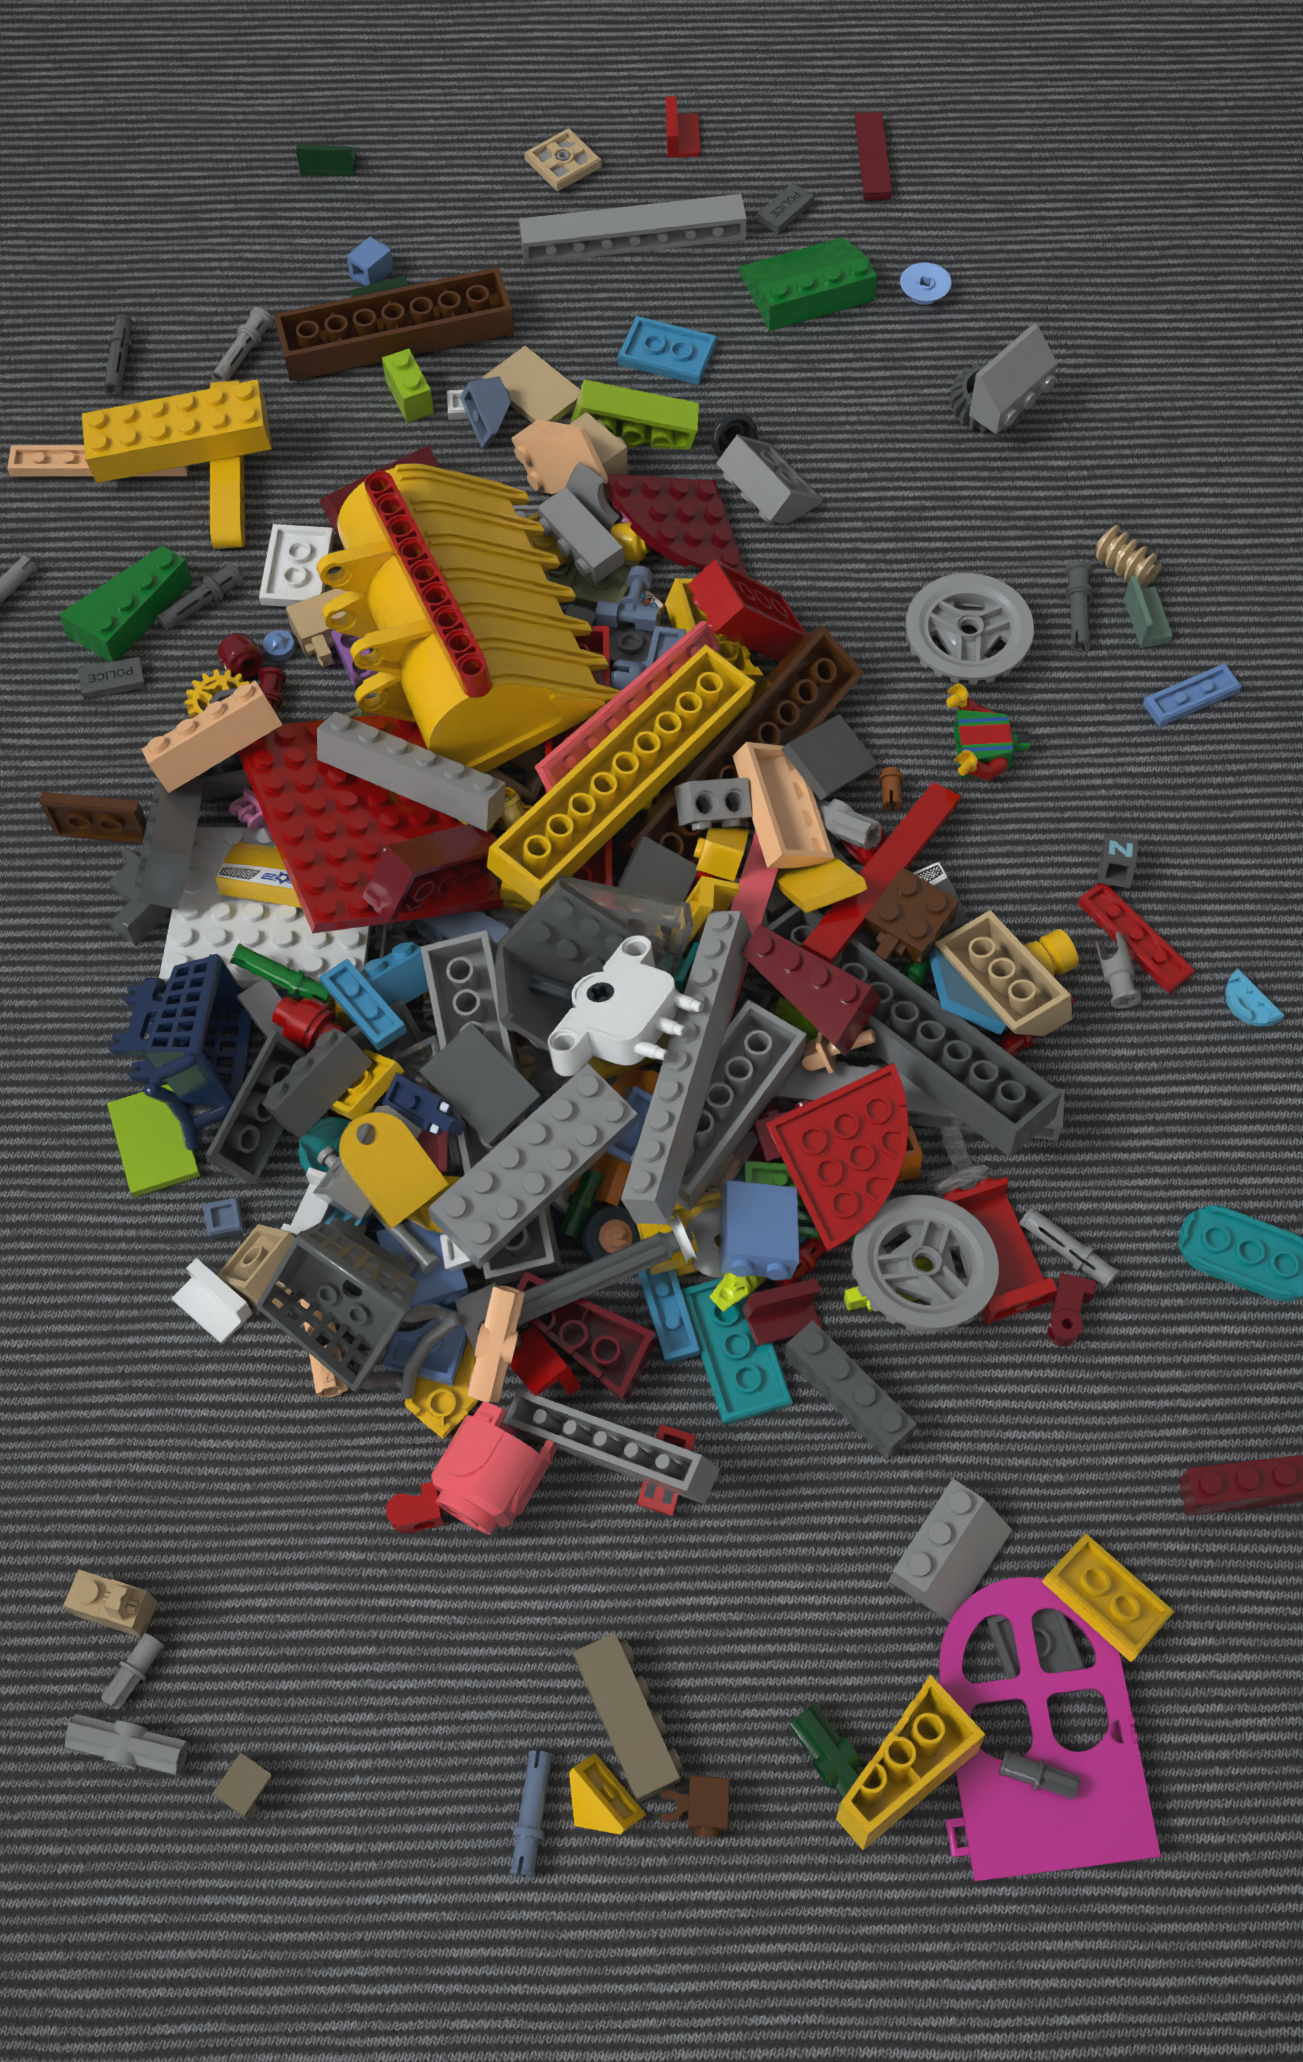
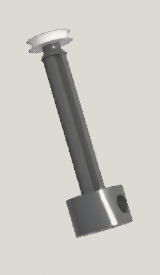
(582, 1280)

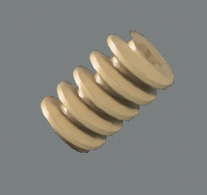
(1125, 559)

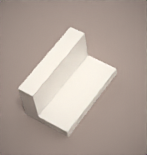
(212, 1302)

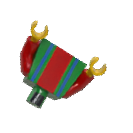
(982, 737)

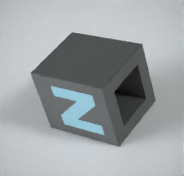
(1117, 861)

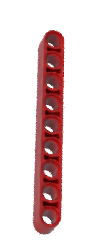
(428, 585)

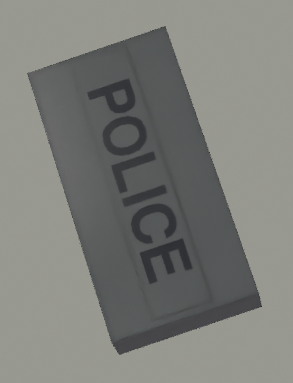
(785, 208)
(111, 678)

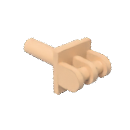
(823, 1053)

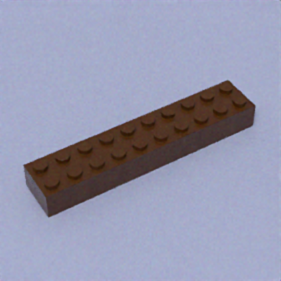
(780, 710)

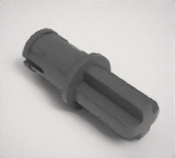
(1039, 1775)

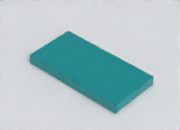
(741, 1376)

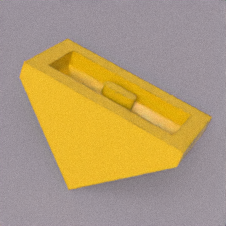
(600, 1799)

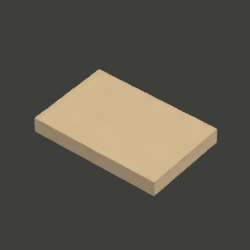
(535, 387)

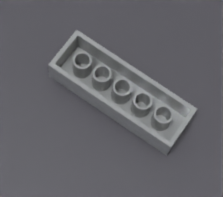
(749, 1070)
(533, 1166)

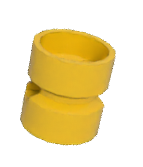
(1055, 952)

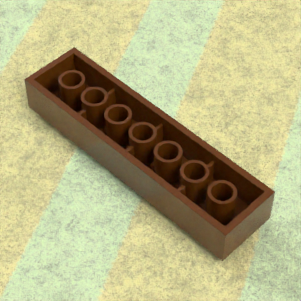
(389, 321)

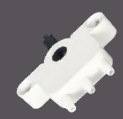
(615, 1010)

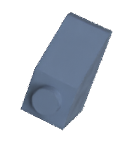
(485, 406)

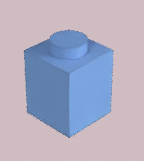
(370, 262)

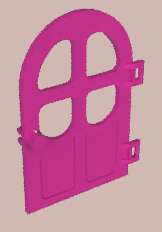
(1037, 1831)

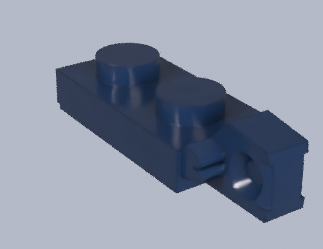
(422, 1106)

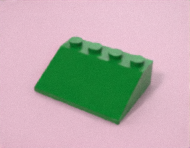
(809, 282)

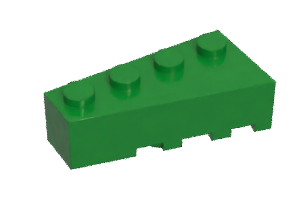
(127, 605)

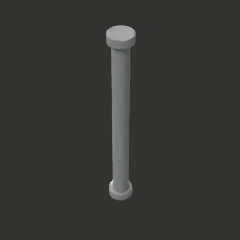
(427, 1261)

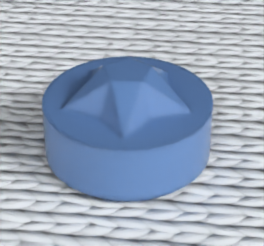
(279, 645)

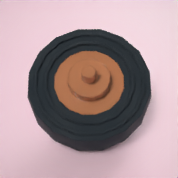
(608, 1232)

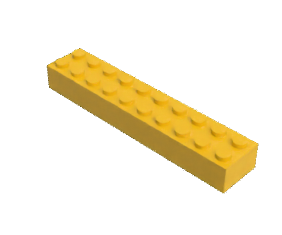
(620, 775)

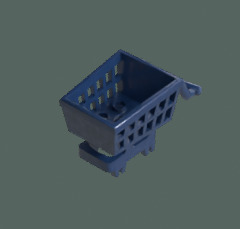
(177, 1041)

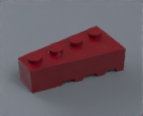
(427, 867)
(820, 991)

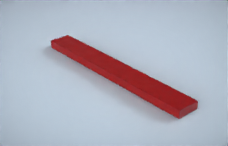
(897, 851)

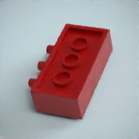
(746, 611)

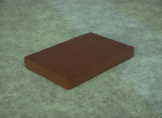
(94, 817)

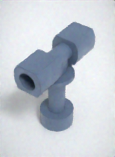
(630, 608)

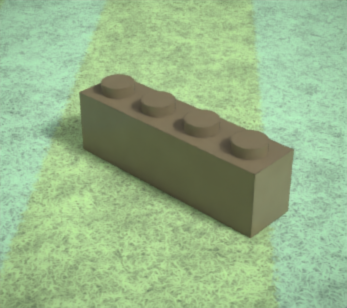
(627, 1718)

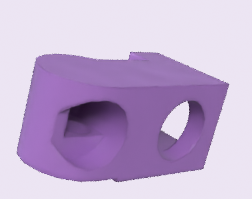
(343, 651)

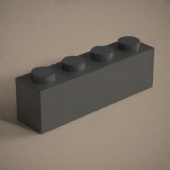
(850, 1390)

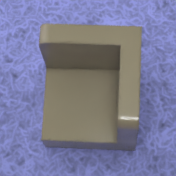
(243, 1786)

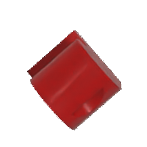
(415, 1512)

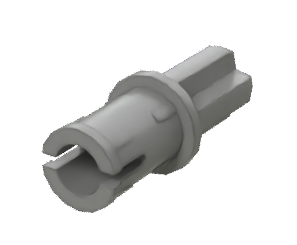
(132, 1671)

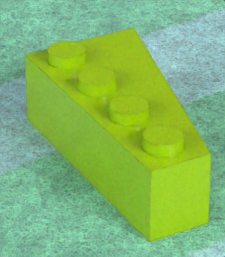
(640, 415)

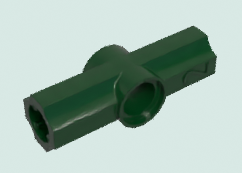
(831, 1754)

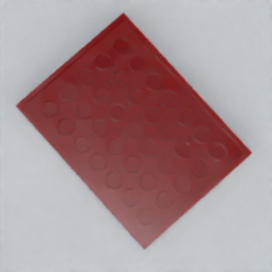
(338, 824)

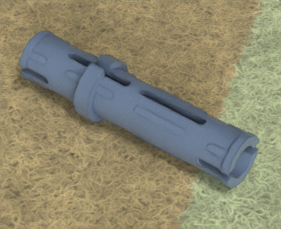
(529, 1831)

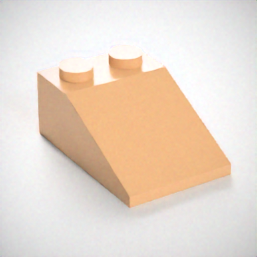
(552, 452)

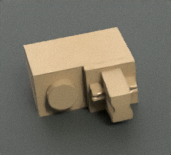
(311, 628)
(110, 1603)

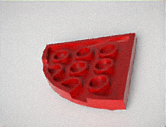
(846, 1152)

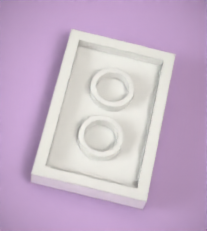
(292, 563)

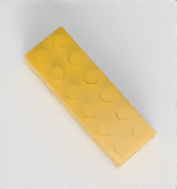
(176, 431)

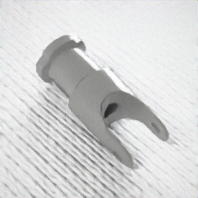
(1119, 974)

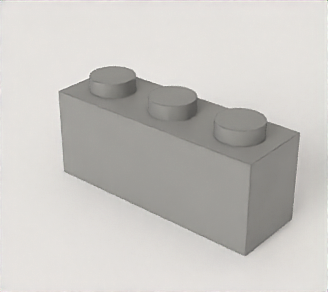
(580, 536)

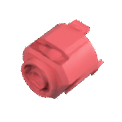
(488, 1471)

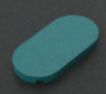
(1244, 1252)

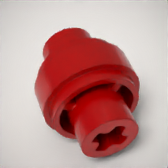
(304, 1021)

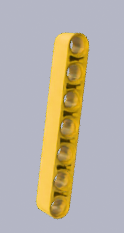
(227, 497)

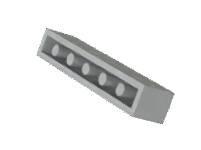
(411, 771)
(613, 1446)

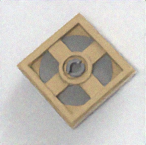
(563, 159)

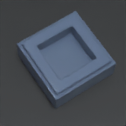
(223, 1218)

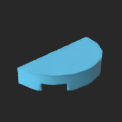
(1249, 1002)

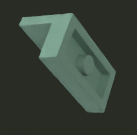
(1147, 614)

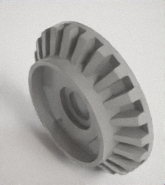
(976, 601)
(934, 1230)

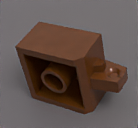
(910, 918)

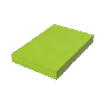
(150, 1144)

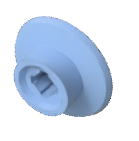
(925, 282)

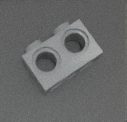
(713, 796)

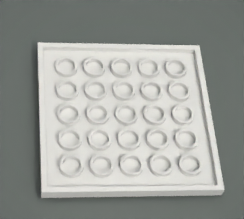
(218, 923)

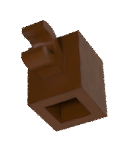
(705, 1806)

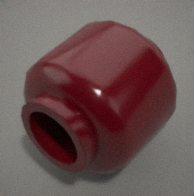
(240, 655)

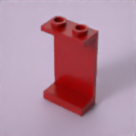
(1019, 1279)

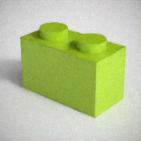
(408, 385)

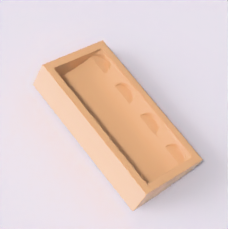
(782, 808)

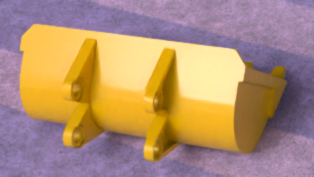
(512, 609)

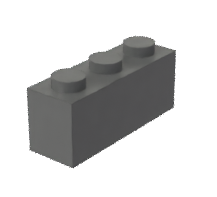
(316, 1082)

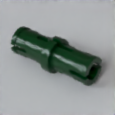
(580, 1204)

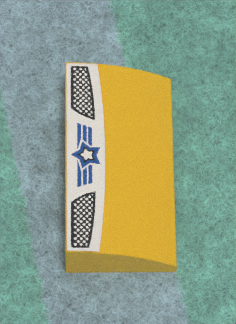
(256, 874)

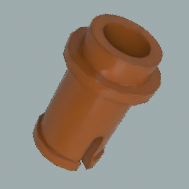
(891, 787)

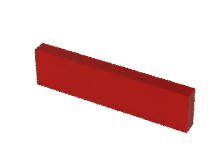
(1141, 940)

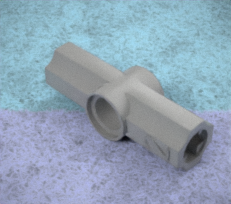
(845, 824)
(126, 1744)

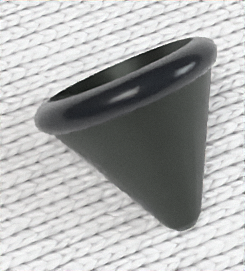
(727, 429)

